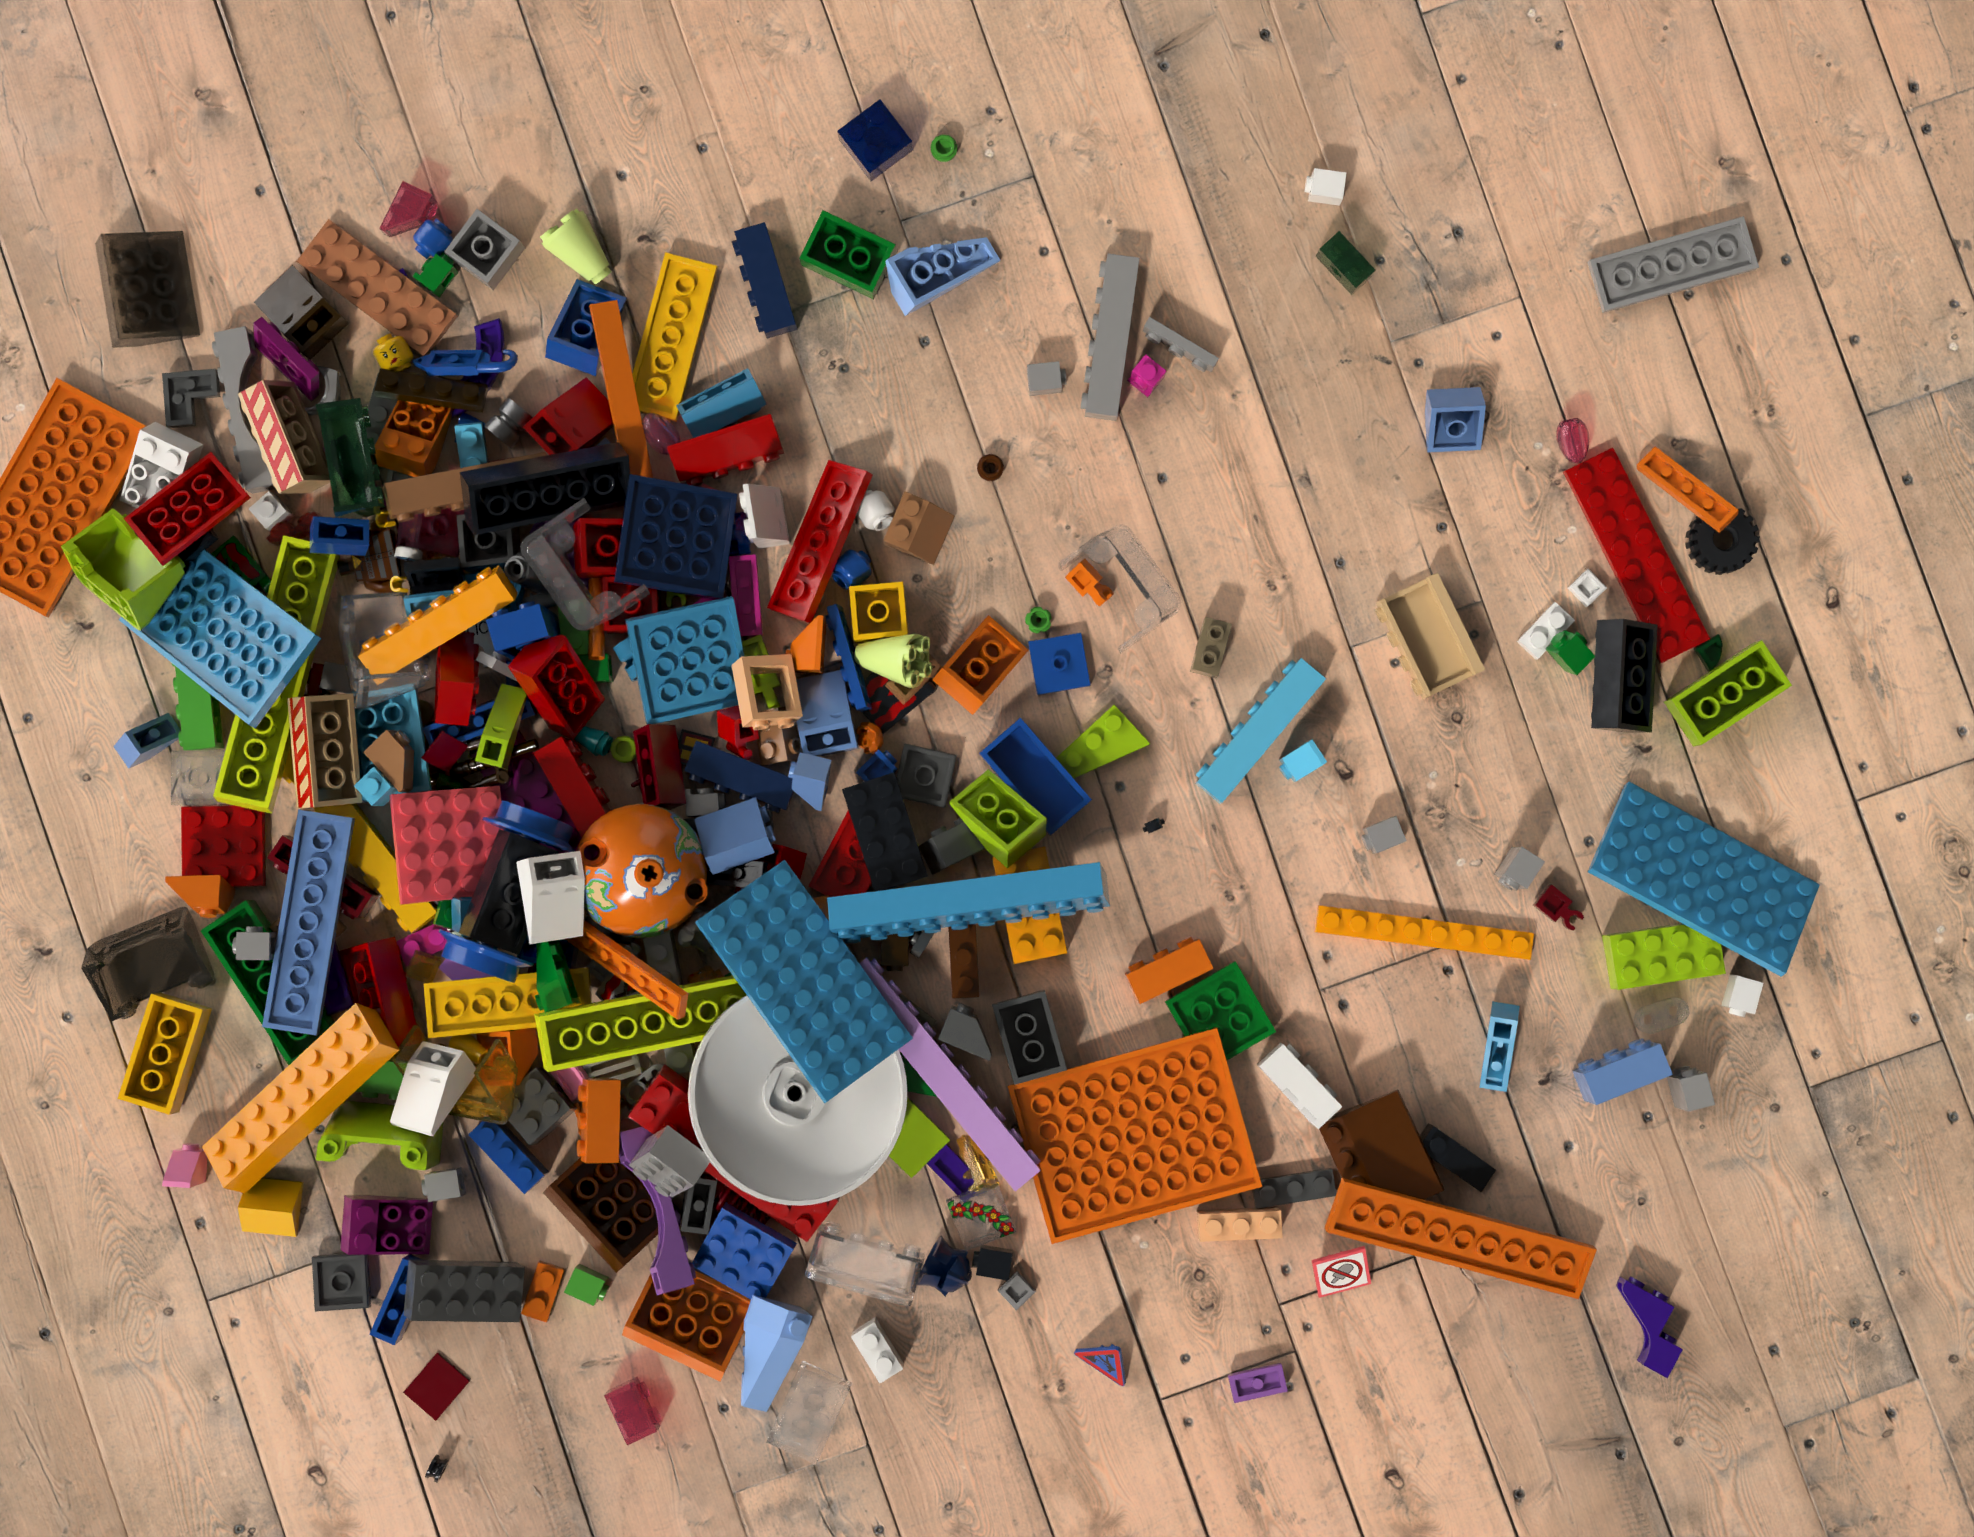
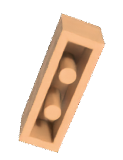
(1239, 1224)

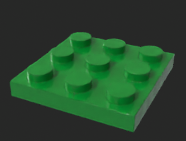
(1225, 1003)

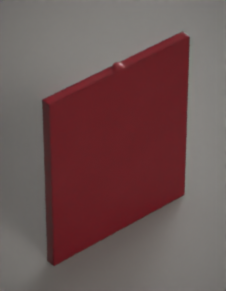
(436, 1386)

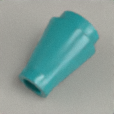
(595, 740)

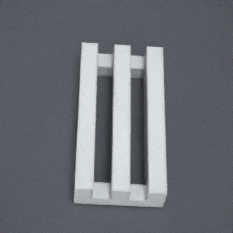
(634, 1061)

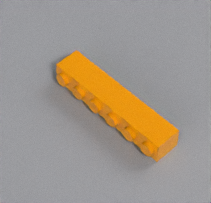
(438, 623)

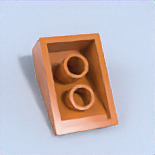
(980, 664)

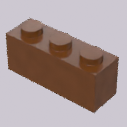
(964, 962)

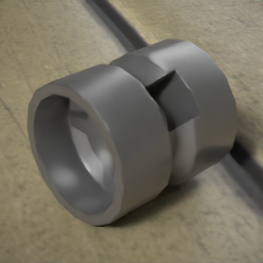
(509, 423)

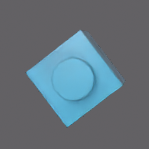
(375, 788)

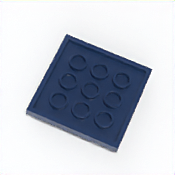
(675, 537)

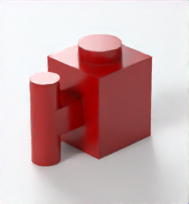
(731, 730)

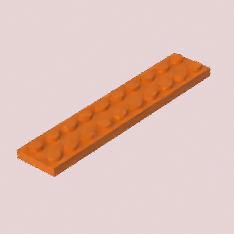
(1460, 1238)

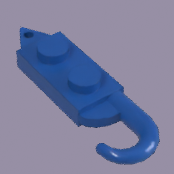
(463, 362)

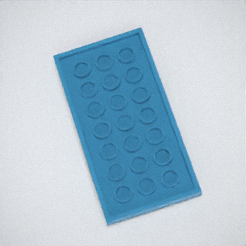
(229, 638)
(1704, 878)
(804, 981)

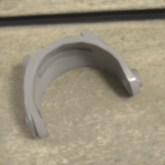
(332, 389)

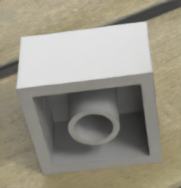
(485, 249)

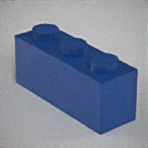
(509, 1154)
(390, 1321)

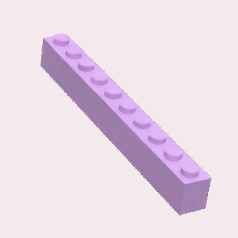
(955, 1091)

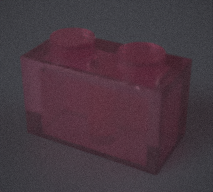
(632, 1410)

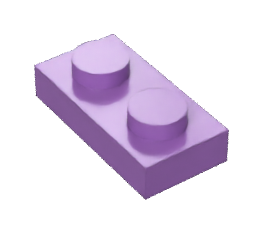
(1257, 1382)

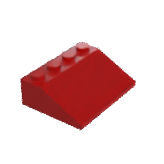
(187, 508)

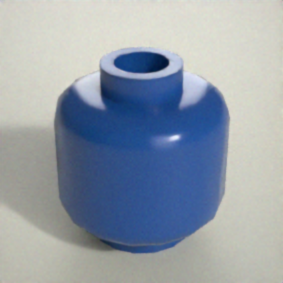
(432, 238)
(852, 569)

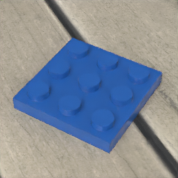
(743, 1253)

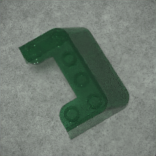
(349, 459)

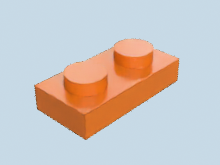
(543, 1291)

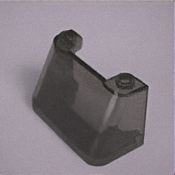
(147, 961)

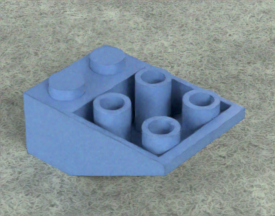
(827, 715)

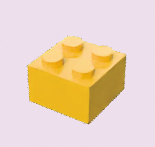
(878, 611)

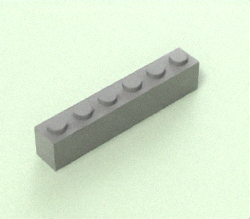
(1111, 338)

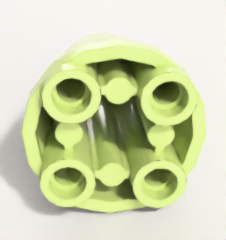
(577, 246)
(897, 658)

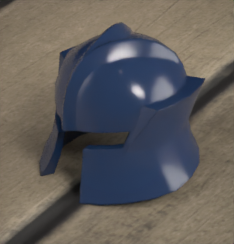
(945, 1268)

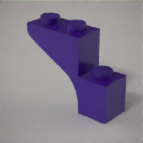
(1652, 1313)

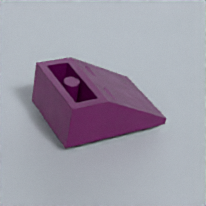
(386, 1225)

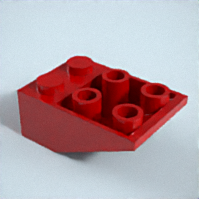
(572, 420)

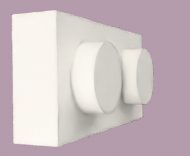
(1540, 634)

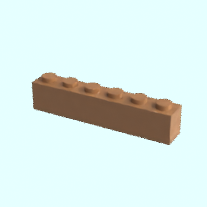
(432, 491)

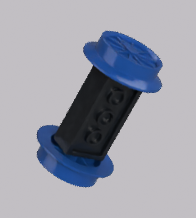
(497, 906)

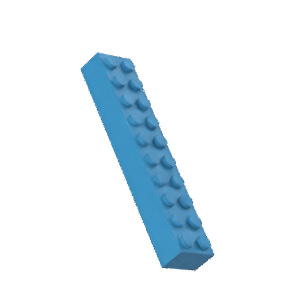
(969, 902)

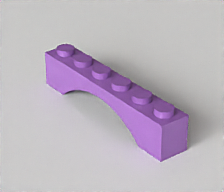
(670, 1265)

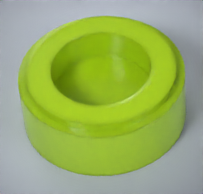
(623, 749)

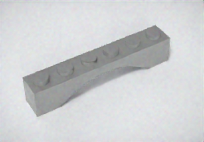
(236, 358)

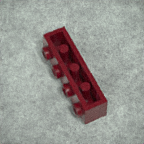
(356, 897)

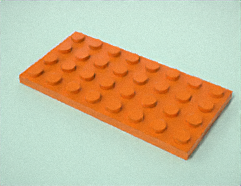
(57, 487)

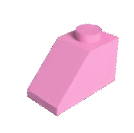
(186, 1167)

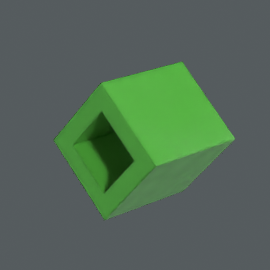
(587, 1285)

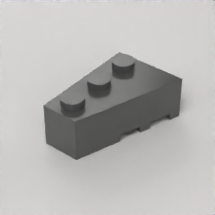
(949, 846)

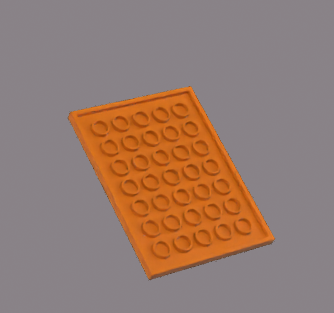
(1135, 1135)

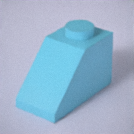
(1301, 761)

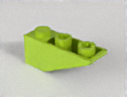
(502, 727)

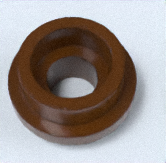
(990, 459)

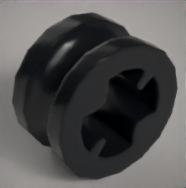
(436, 1468)

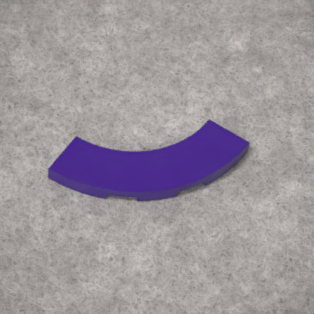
(490, 340)

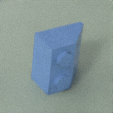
(1454, 419)

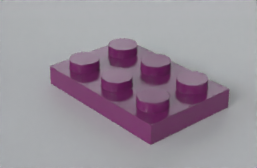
(286, 358)

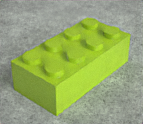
(1727, 693)
(1660, 956)

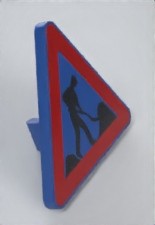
(1105, 1360)

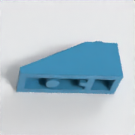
(1499, 1046)

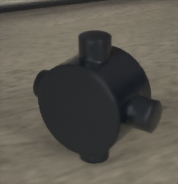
(1153, 825)

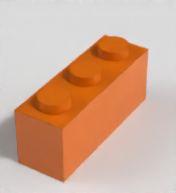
(1168, 969)
(599, 1120)

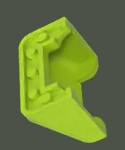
(122, 569)
(370, 1123)

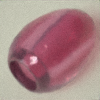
(659, 432)
(1573, 439)

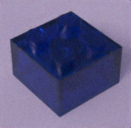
(875, 140)

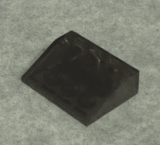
(146, 287)

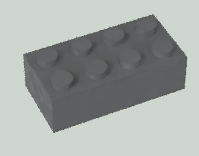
(464, 1291)

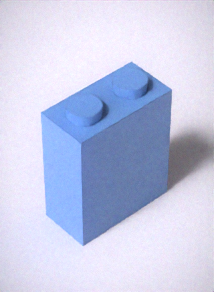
(735, 835)

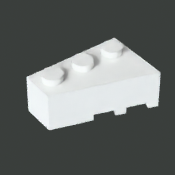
(1300, 1084)

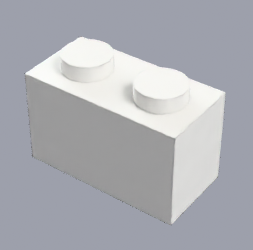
(877, 1350)

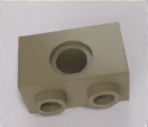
(1210, 647)

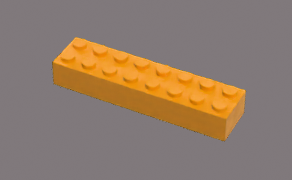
(300, 1098)

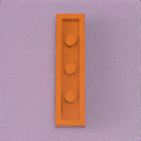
(1687, 489)

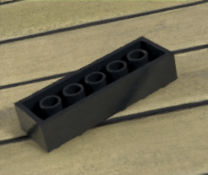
(544, 487)

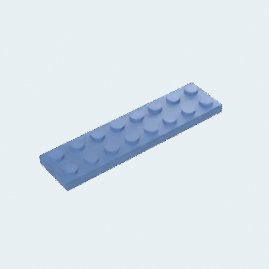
(308, 922)

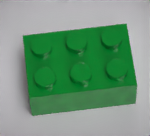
(847, 254)

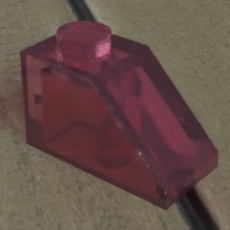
(408, 210)

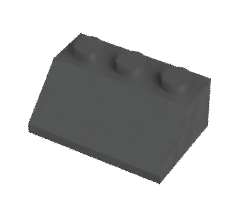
(965, 1031)

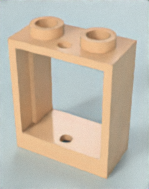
(766, 664)

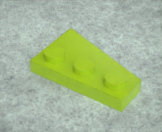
(1102, 743)

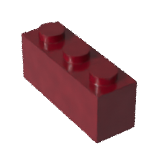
(659, 766)

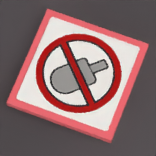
(1341, 1271)

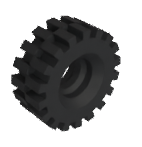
(1721, 560)

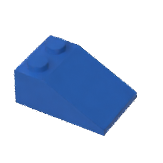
(573, 334)

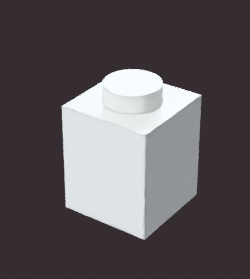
(1325, 186)
(270, 510)
(1742, 995)

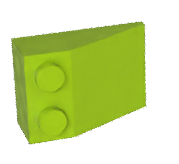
(999, 818)

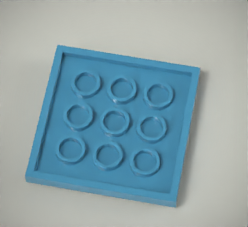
(686, 659)

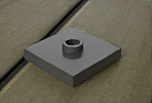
(925, 775)
(341, 1282)

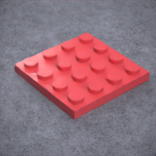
(442, 841)

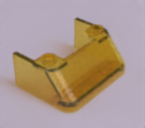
(491, 1090)

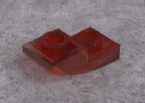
(288, 529)

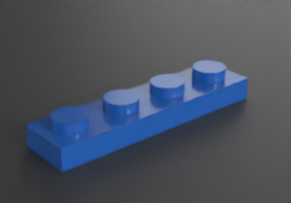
(845, 648)

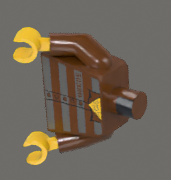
(379, 567)

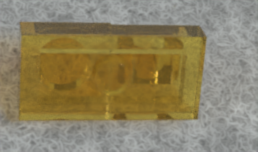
(979, 1165)

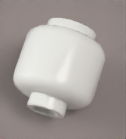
(876, 510)

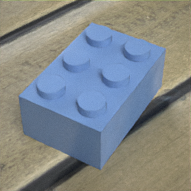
(1621, 1071)

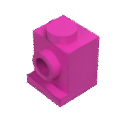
(1146, 375)

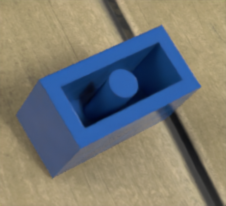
(339, 536)

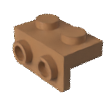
(778, 744)

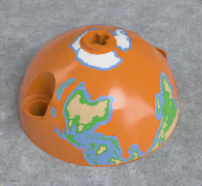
(616, 888)

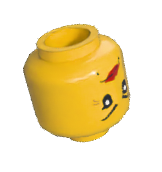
(393, 353)

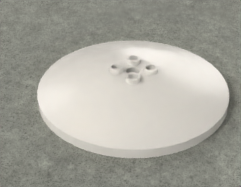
(779, 1146)

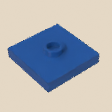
(1059, 663)

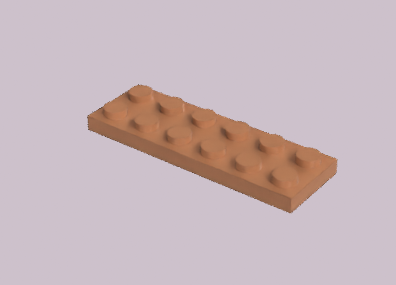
(377, 288)

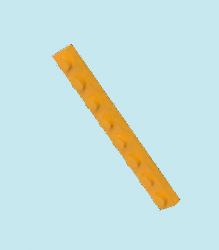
(1424, 932)

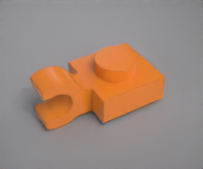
(1086, 580)

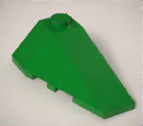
(554, 978)

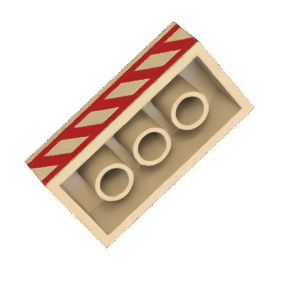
(285, 436)
(324, 750)

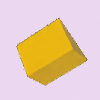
(271, 1207)

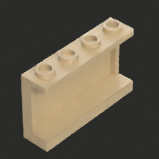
(1429, 636)

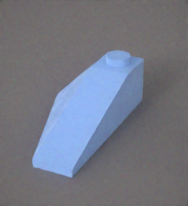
(929, 272)
(771, 1344)

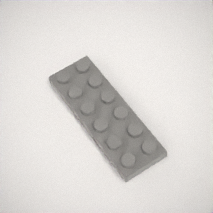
(1673, 264)

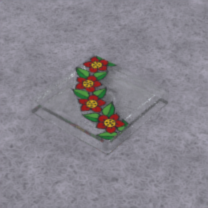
(980, 1217)

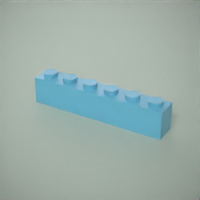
(1260, 730)

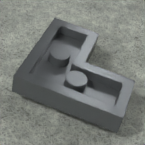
(182, 389)

